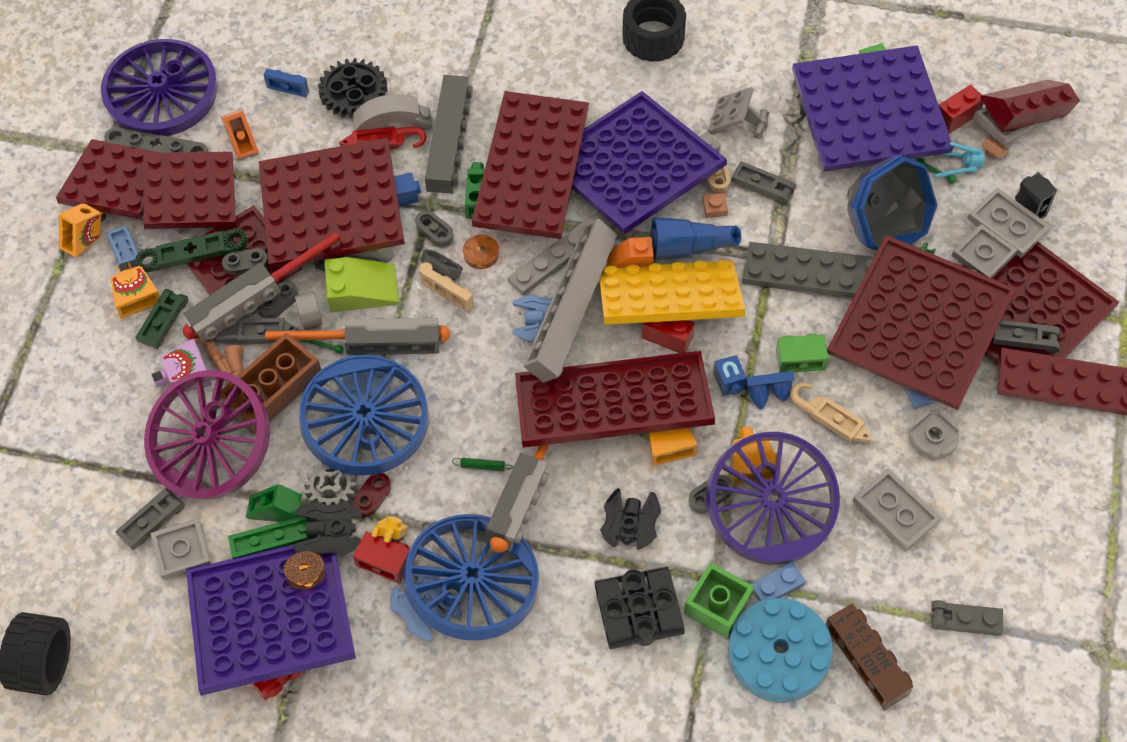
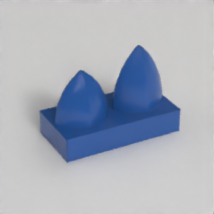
(759, 387)

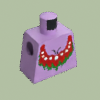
(179, 363)

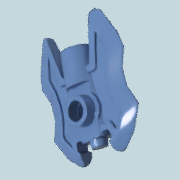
(535, 313)
(414, 623)

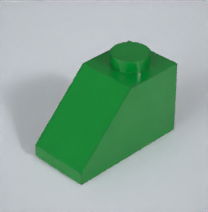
(274, 504)

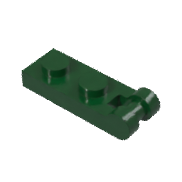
(161, 318)

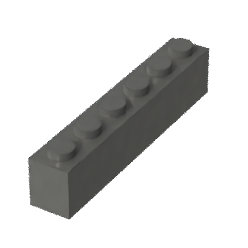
(448, 133)

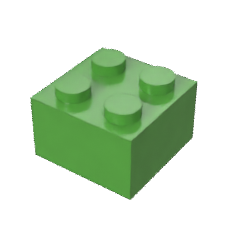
(718, 600)

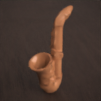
(231, 364)

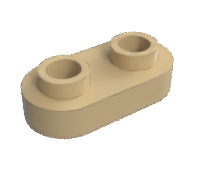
(722, 177)

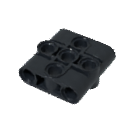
(660, 587)

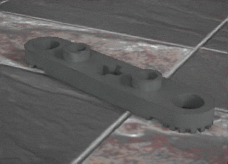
(148, 140)

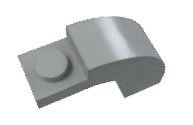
(392, 109)

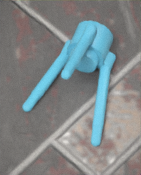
(972, 159)

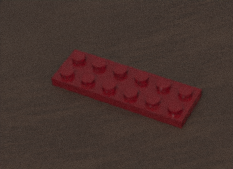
(1062, 381)

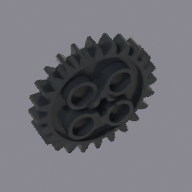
(351, 86)

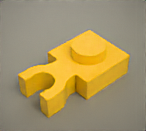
(390, 528)

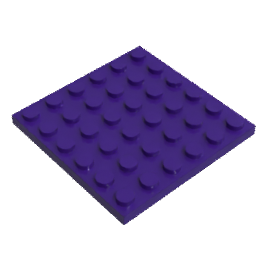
(871, 108)
(640, 162)
(259, 626)

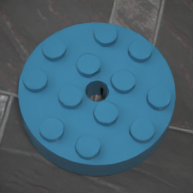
(775, 674)

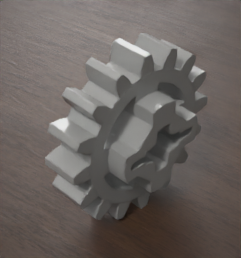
(330, 486)

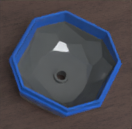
(892, 201)

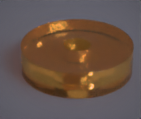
(478, 243)
(308, 578)

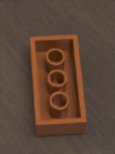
(276, 377)

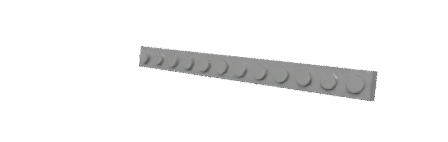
(559, 253)

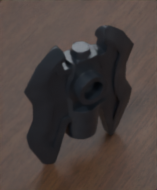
(630, 522)
(330, 529)

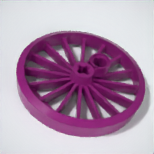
(206, 446)

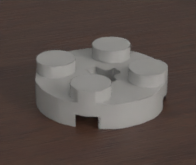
(934, 448)

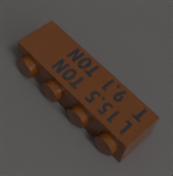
(869, 656)

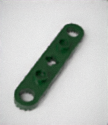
(205, 247)

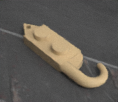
(831, 415)

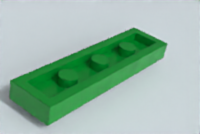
(269, 537)

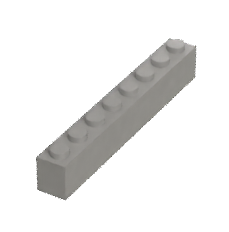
(570, 301)

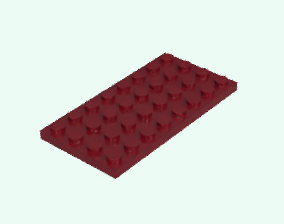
(531, 165)
(615, 399)

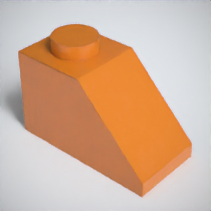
(239, 133)
(632, 251)

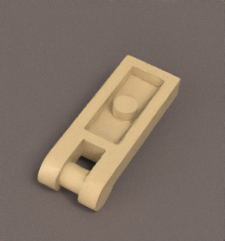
(446, 287)

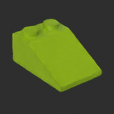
(360, 284)

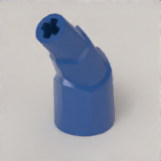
(685, 238)

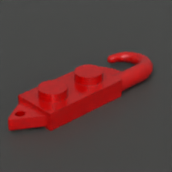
(395, 136)

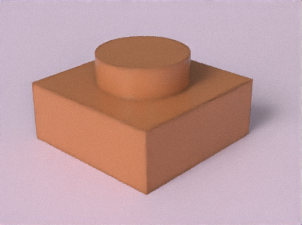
(994, 148)
(715, 205)

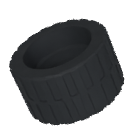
(650, 44)
(34, 653)

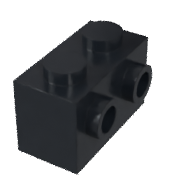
(1036, 194)

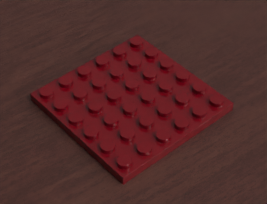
(330, 192)
(1052, 295)
(921, 321)

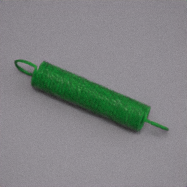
(482, 464)

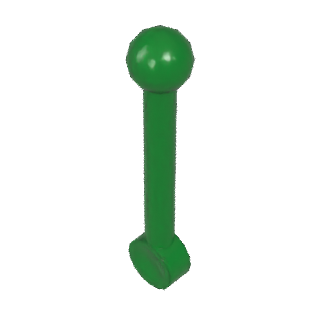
(951, 179)
(338, 348)

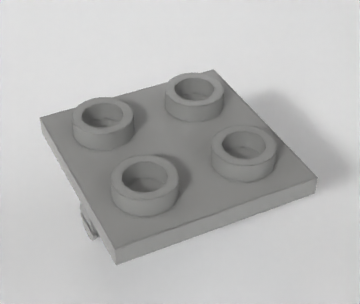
(734, 109)

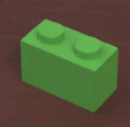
(802, 353)

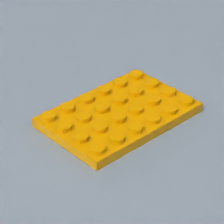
(670, 292)

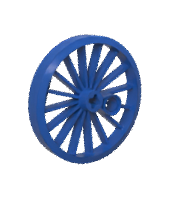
(352, 414)
(469, 578)

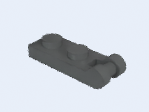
(763, 182)
(1027, 336)
(149, 518)
(967, 618)

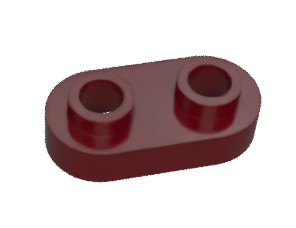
(373, 493)

